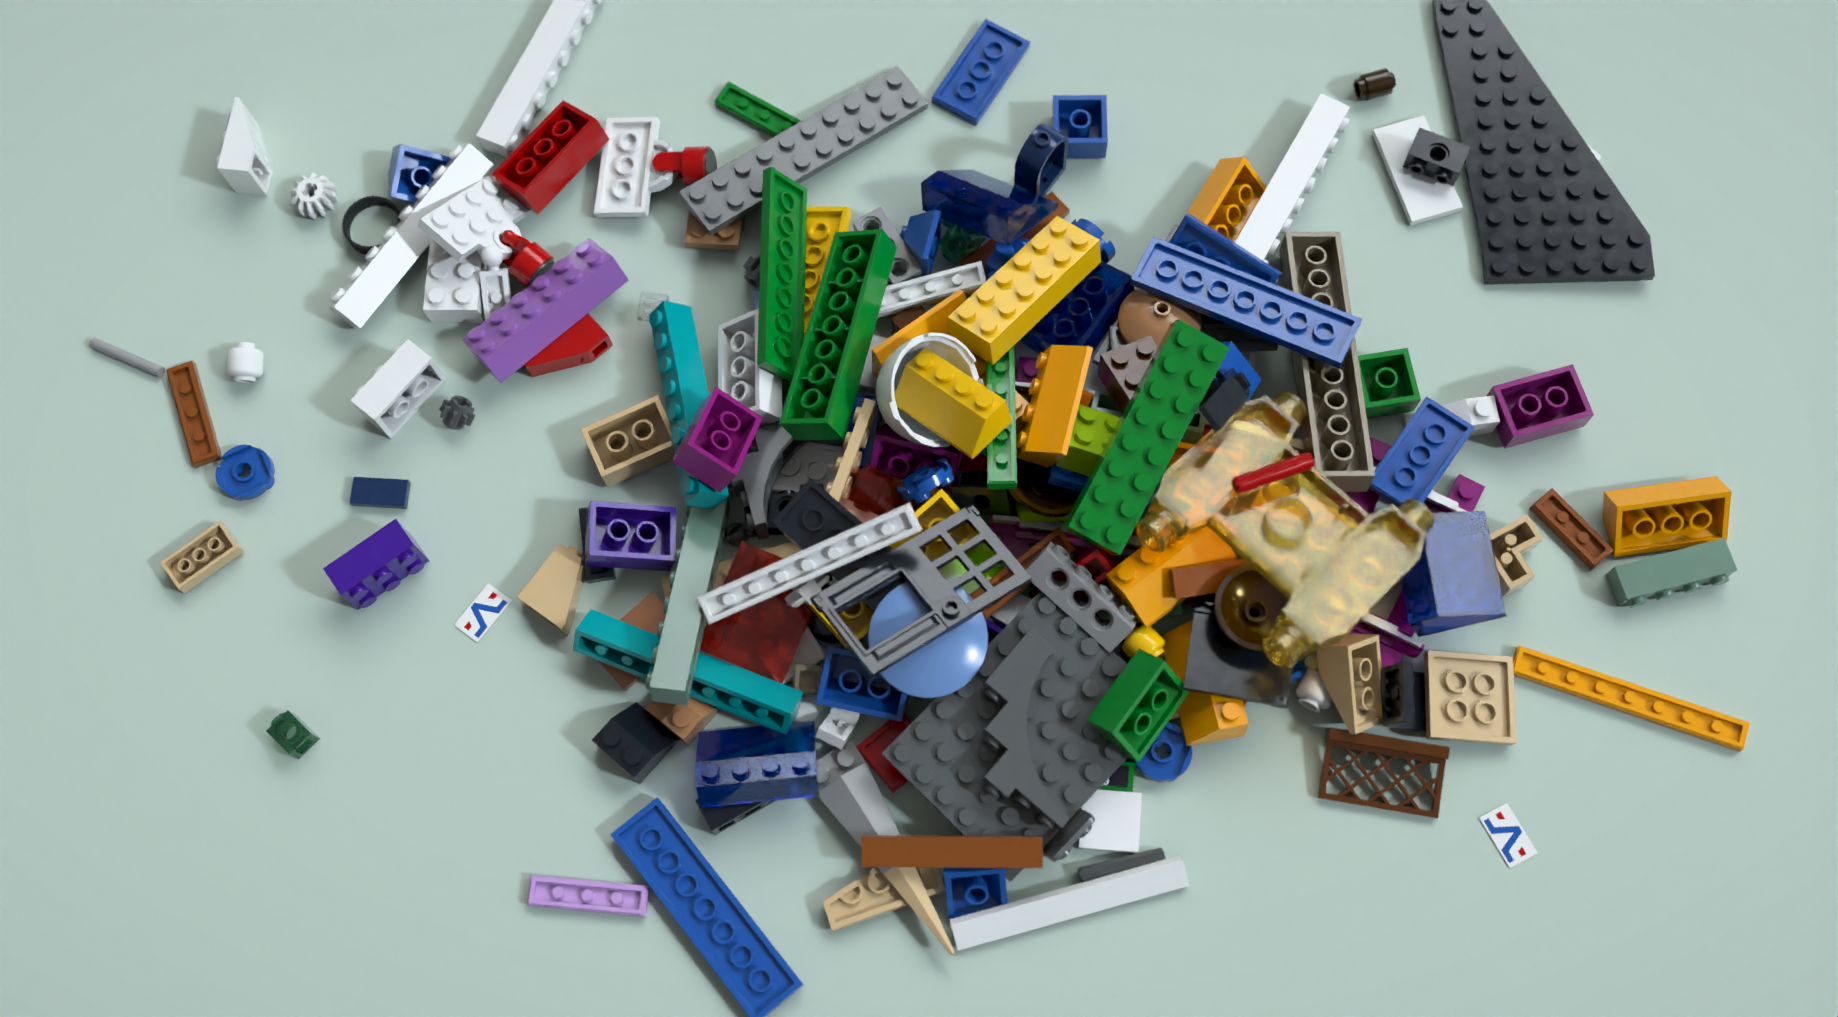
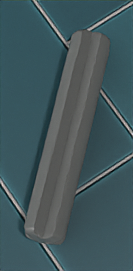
(1119, 864)

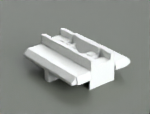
(803, 592)

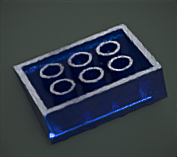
(984, 204)
(1084, 312)
(1455, 576)
(756, 765)

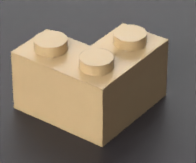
(1508, 547)

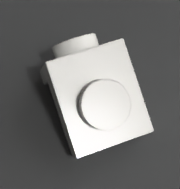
(838, 727)

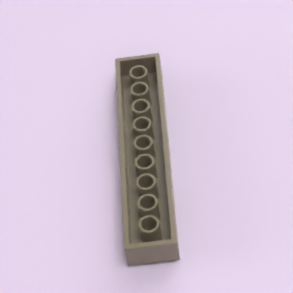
(1334, 397)

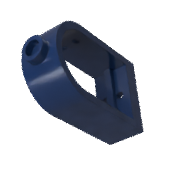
(1041, 159)

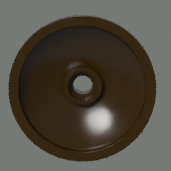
(1039, 496)
(1245, 591)

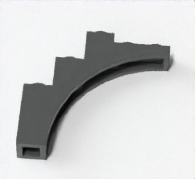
(760, 469)
(1008, 730)

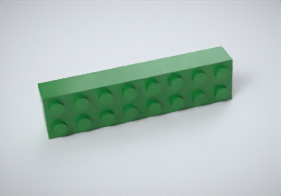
(838, 336)
(1145, 438)

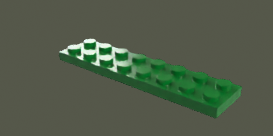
(782, 273)

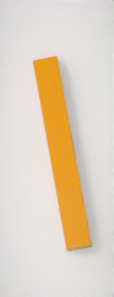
(1630, 698)

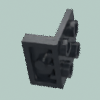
(1403, 697)

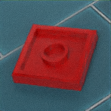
(876, 744)

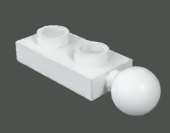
(494, 281)

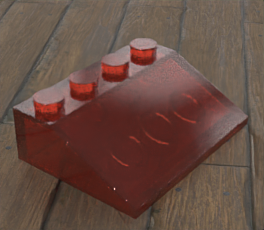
(762, 635)

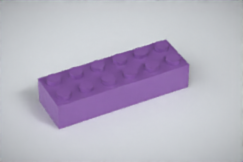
(545, 309)

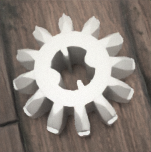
(313, 196)

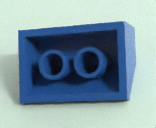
(850, 687)

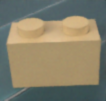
(1354, 679)

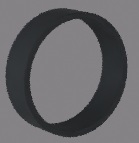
(355, 209)

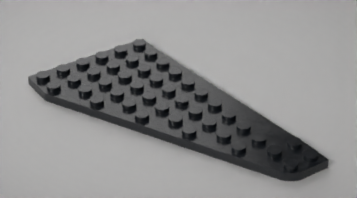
(1532, 179)

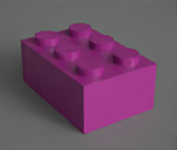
(1540, 406)
(717, 439)

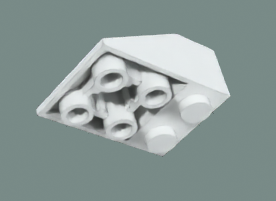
(243, 153)

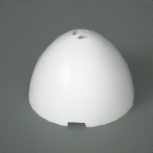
(890, 374)

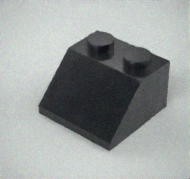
(635, 741)

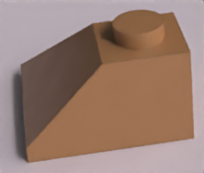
(684, 720)

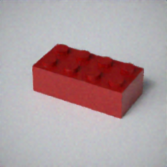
(550, 156)

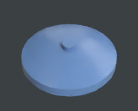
(940, 665)

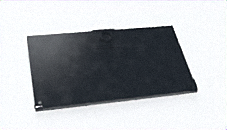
(1228, 670)

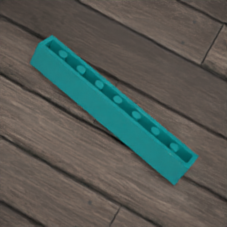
(683, 387)
(714, 679)

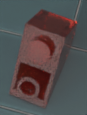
(875, 491)

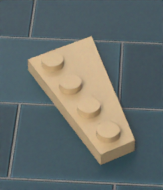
(850, 463)
(874, 896)

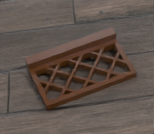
(1390, 747)

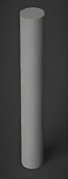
(126, 357)

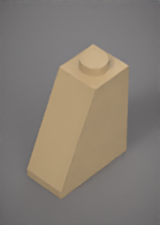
(556, 588)

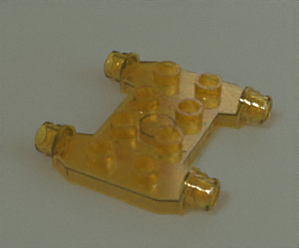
(1294, 531)

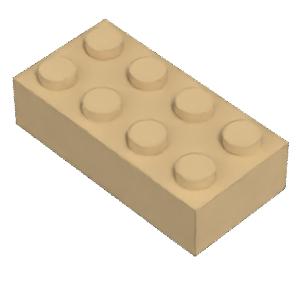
(202, 557)

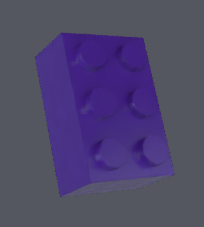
(630, 536)
(376, 565)

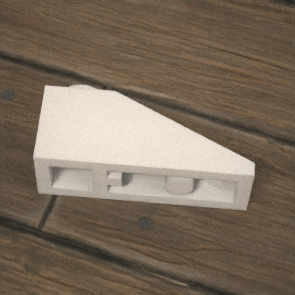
(1477, 411)

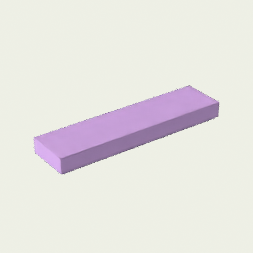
(588, 896)

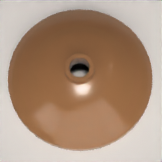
(1140, 316)

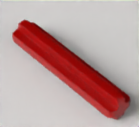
(1273, 473)

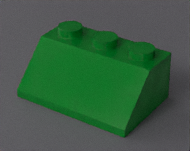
(1139, 704)

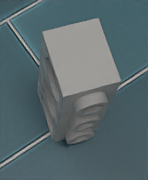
(903, 257)

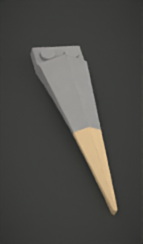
(857, 804)

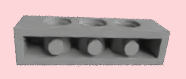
(1083, 612)

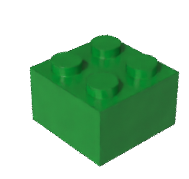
(1388, 383)

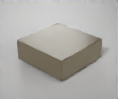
(807, 677)

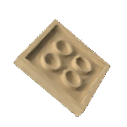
(1469, 697)

